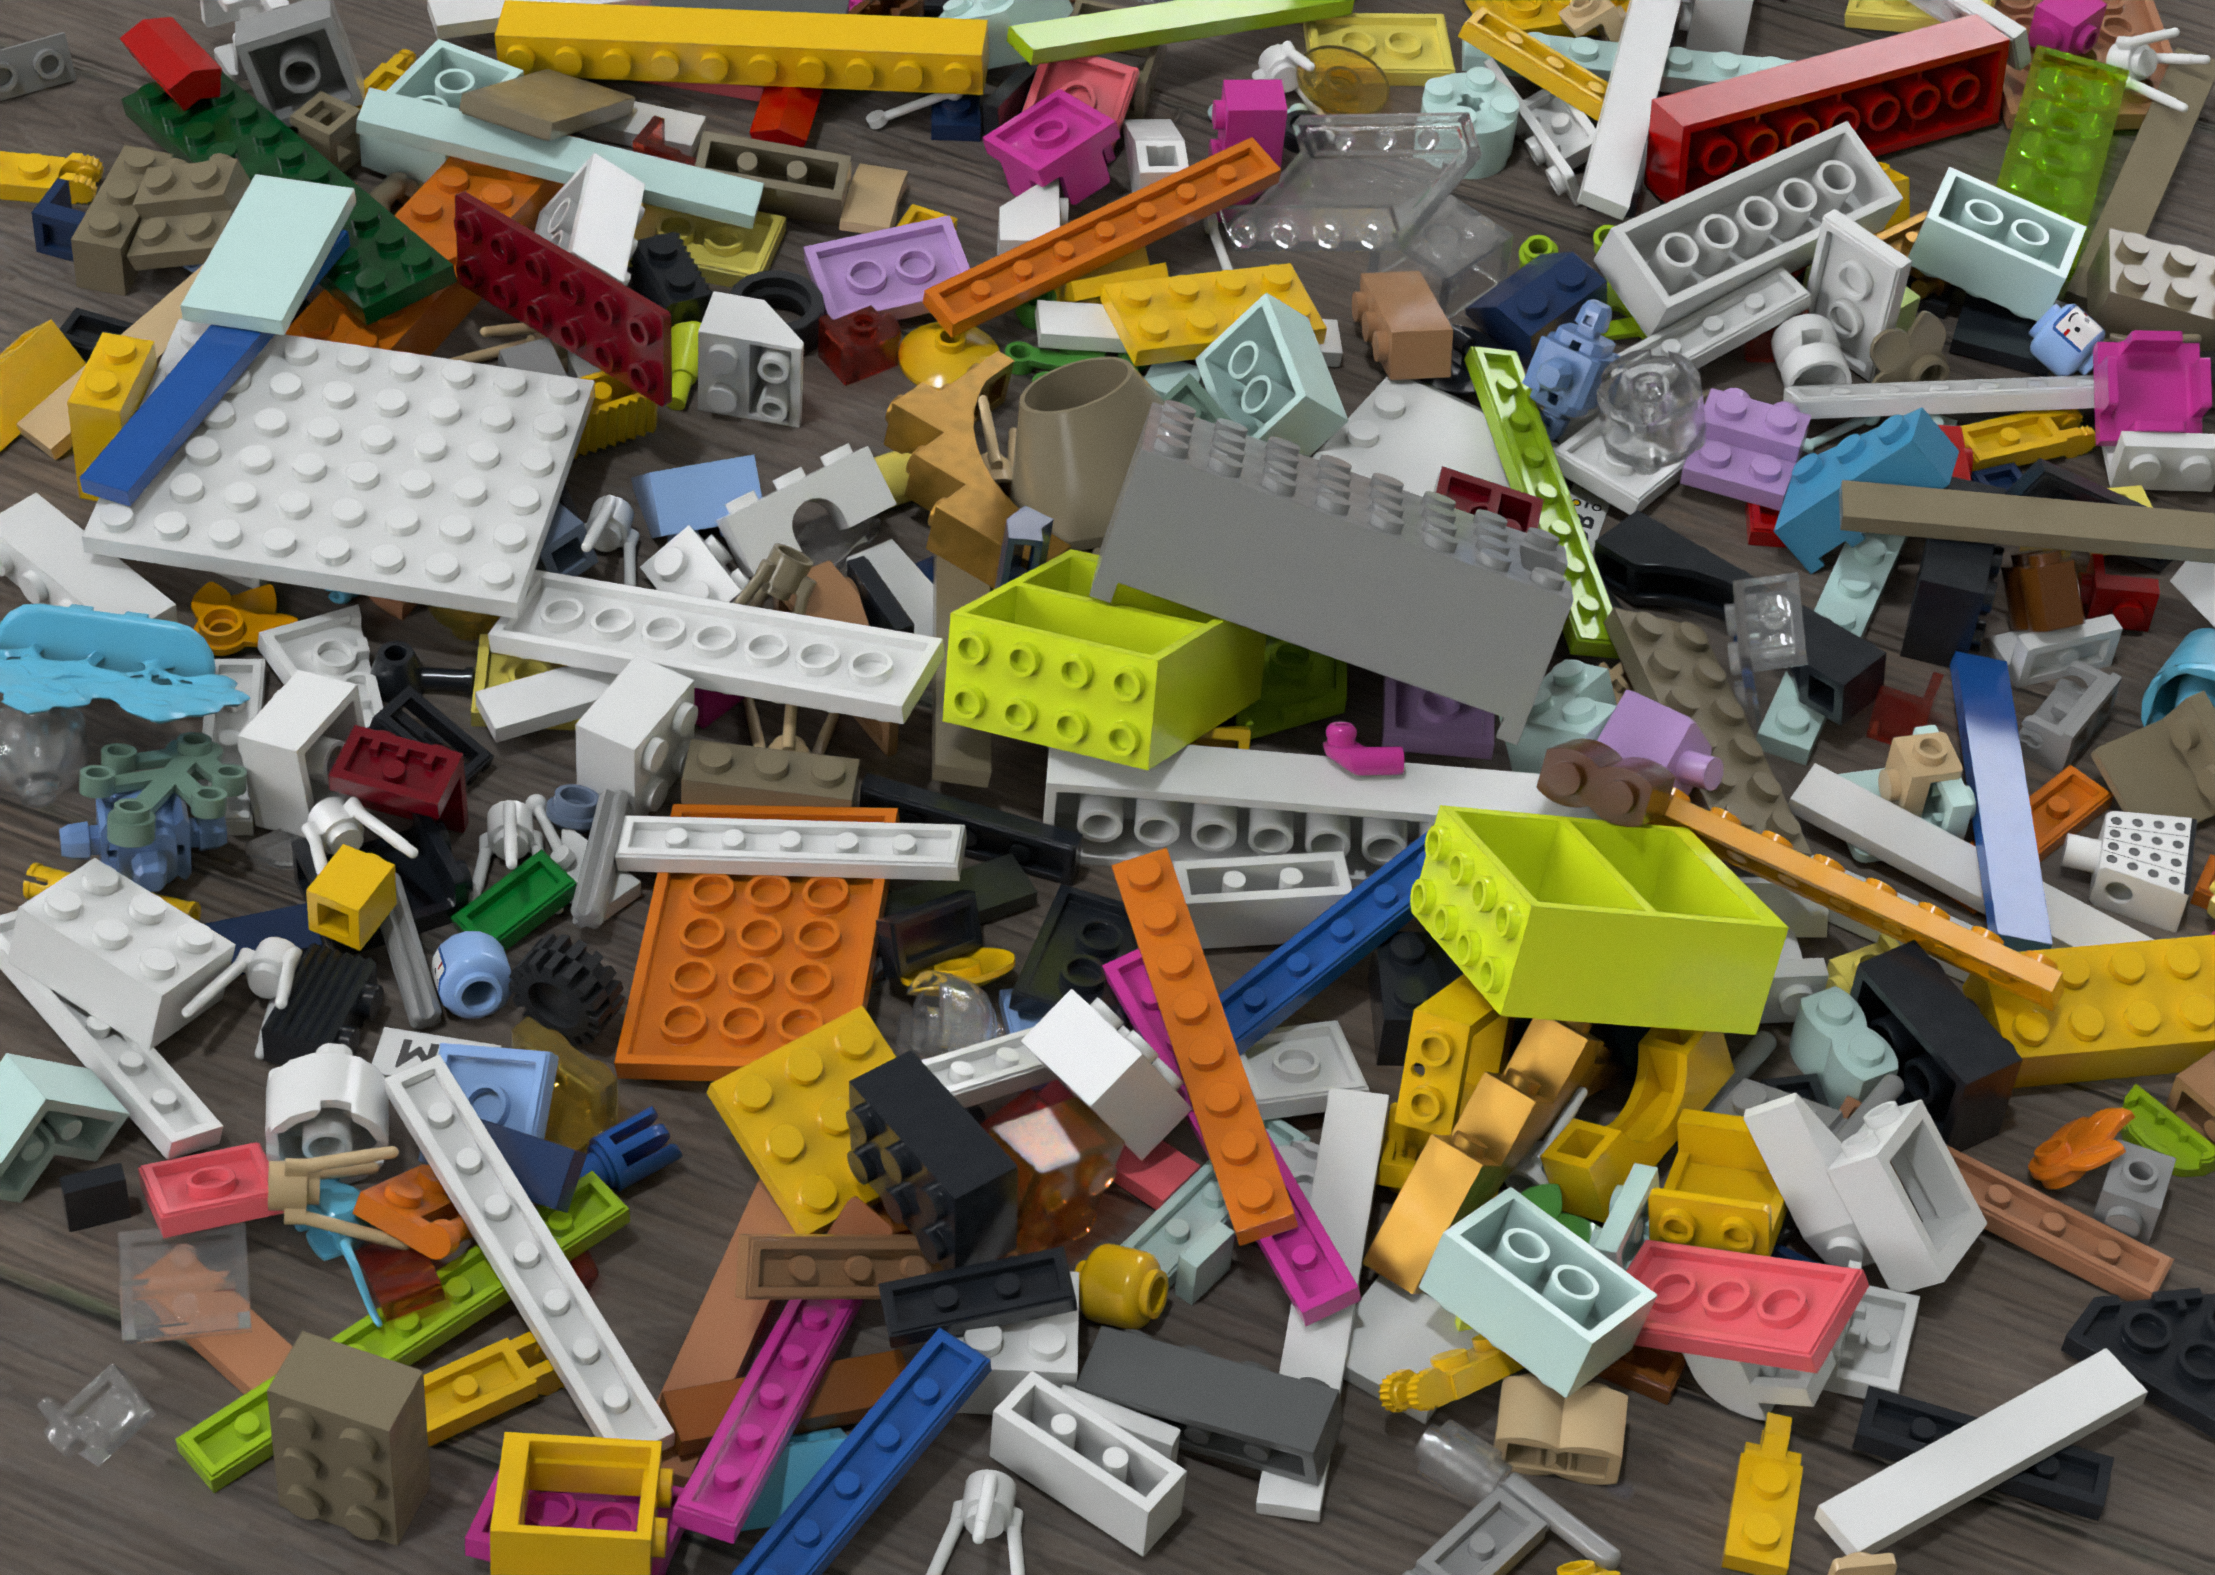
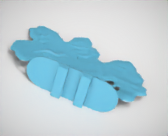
(81, 655)

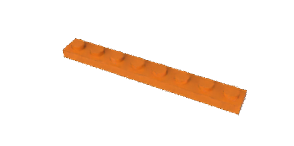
(1100, 237)
(1204, 1048)

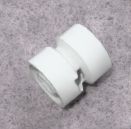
(1809, 352)

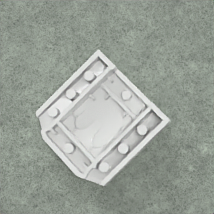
(1413, 432)

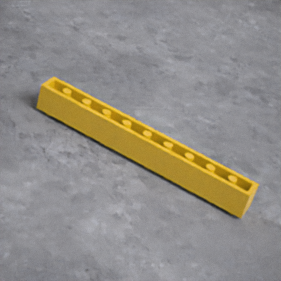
(745, 47)

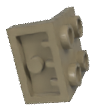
(2165, 764)

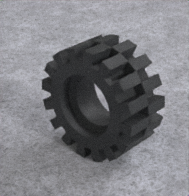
(567, 988)

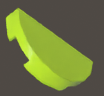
(2166, 1133)

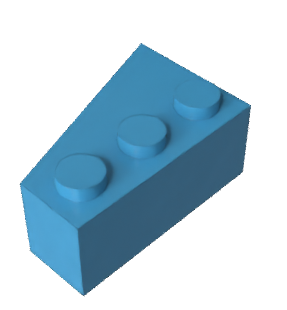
(1898, 452)

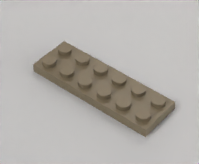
(1679, 670)

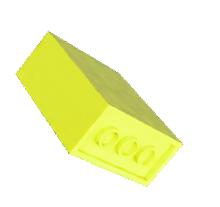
(1093, 674)
(1597, 921)

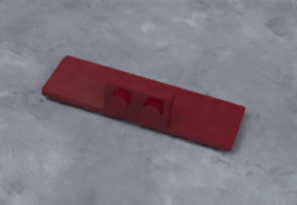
(564, 298)

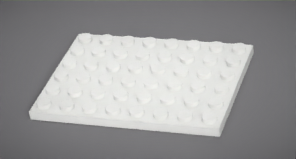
(361, 475)

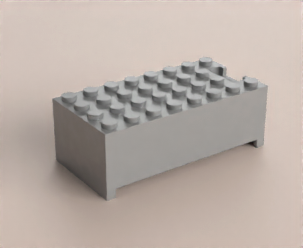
(1338, 562)

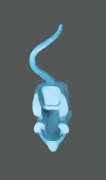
(338, 1202)

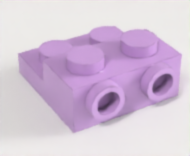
(1747, 448)

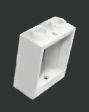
(1903, 1247)

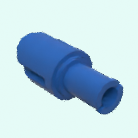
(628, 1151)

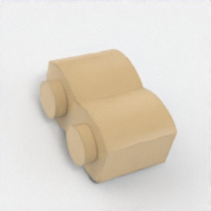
(1561, 1435)

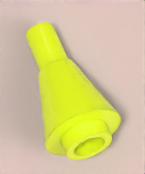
(684, 361)

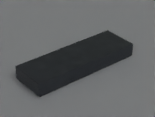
(978, 1296)

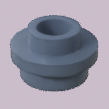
(572, 807)

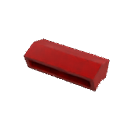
(174, 60)
(785, 115)

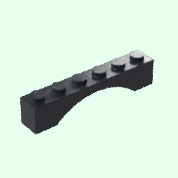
(1661, 567)

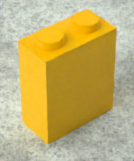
(108, 396)

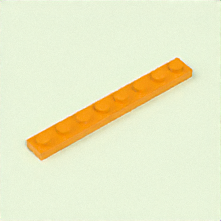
(1868, 902)

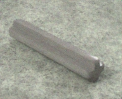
(599, 860)
(410, 964)

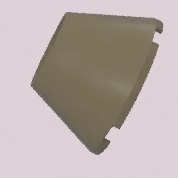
(1078, 443)

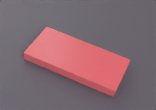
(1745, 1304)

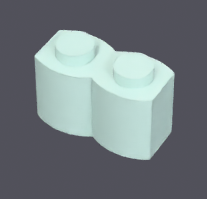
(1837, 1045)

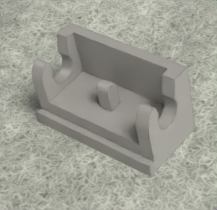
(2069, 717)

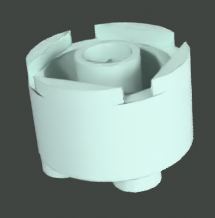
(1491, 109)

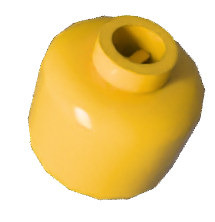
(1121, 1286)

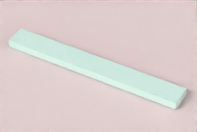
(468, 138)

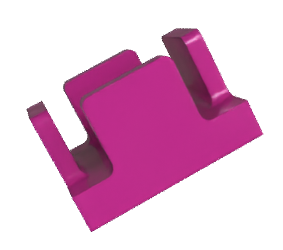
(1054, 141)
(2149, 385)

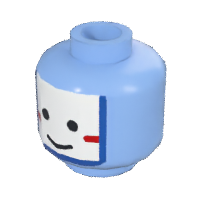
(2066, 340)
(471, 974)

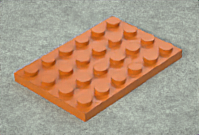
(747, 958)

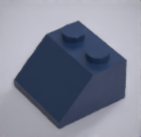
(1537, 301)

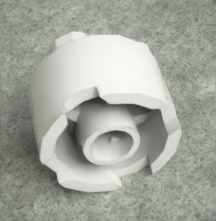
(325, 1106)

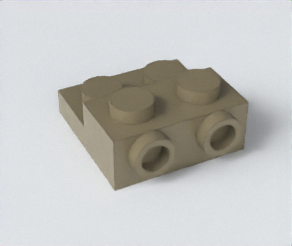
(185, 210)

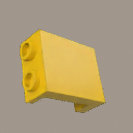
(1717, 1189)

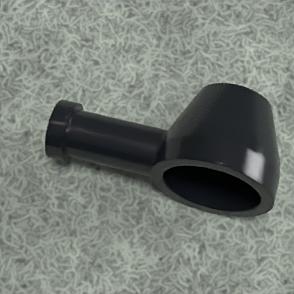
(399, 666)

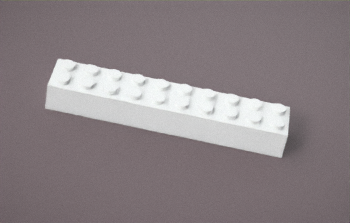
(1267, 804)

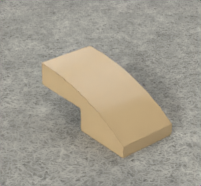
(873, 199)

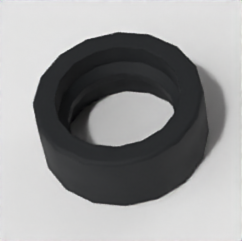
(791, 293)

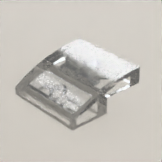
(184, 1284)

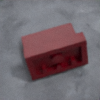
(402, 777)

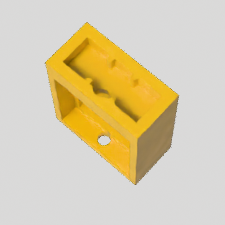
(1456, 1042)
(578, 1466)

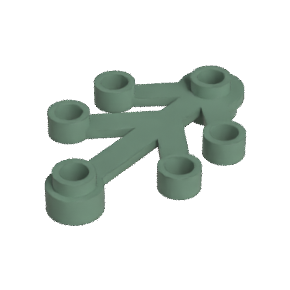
(184, 761)

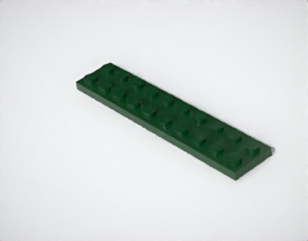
(385, 260)

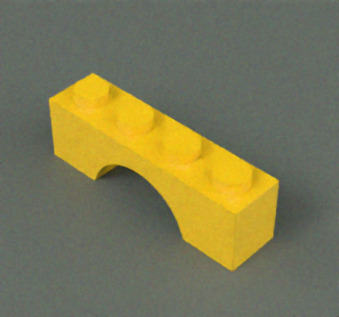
(1672, 1074)

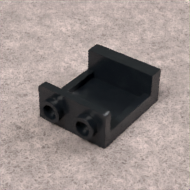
(432, 880)

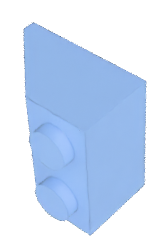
(693, 494)

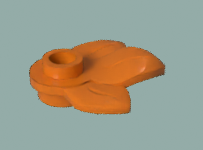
(2079, 1148)

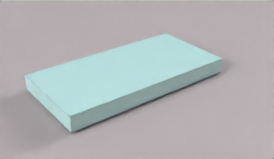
(268, 254)

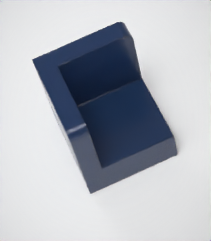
(56, 221)

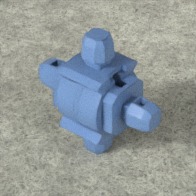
(1570, 367)
(152, 864)

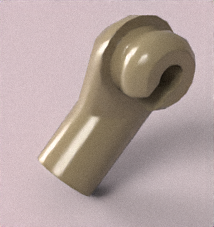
(394, 187)

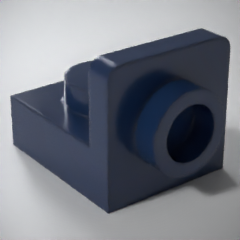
(956, 119)

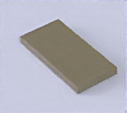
(546, 104)

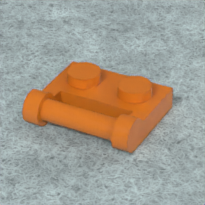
(415, 1212)

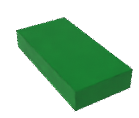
(518, 901)

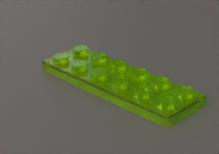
(2062, 134)

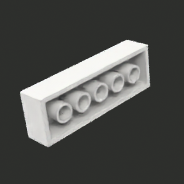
(1743, 227)

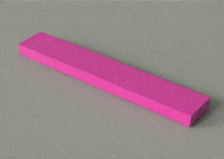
(763, 1417)

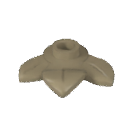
(1911, 354)

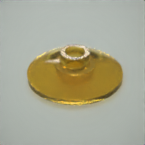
(1343, 81)

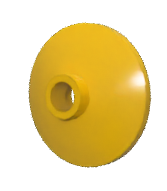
(937, 359)
(978, 966)

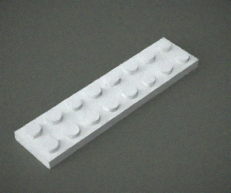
(722, 646)

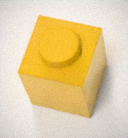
(351, 896)

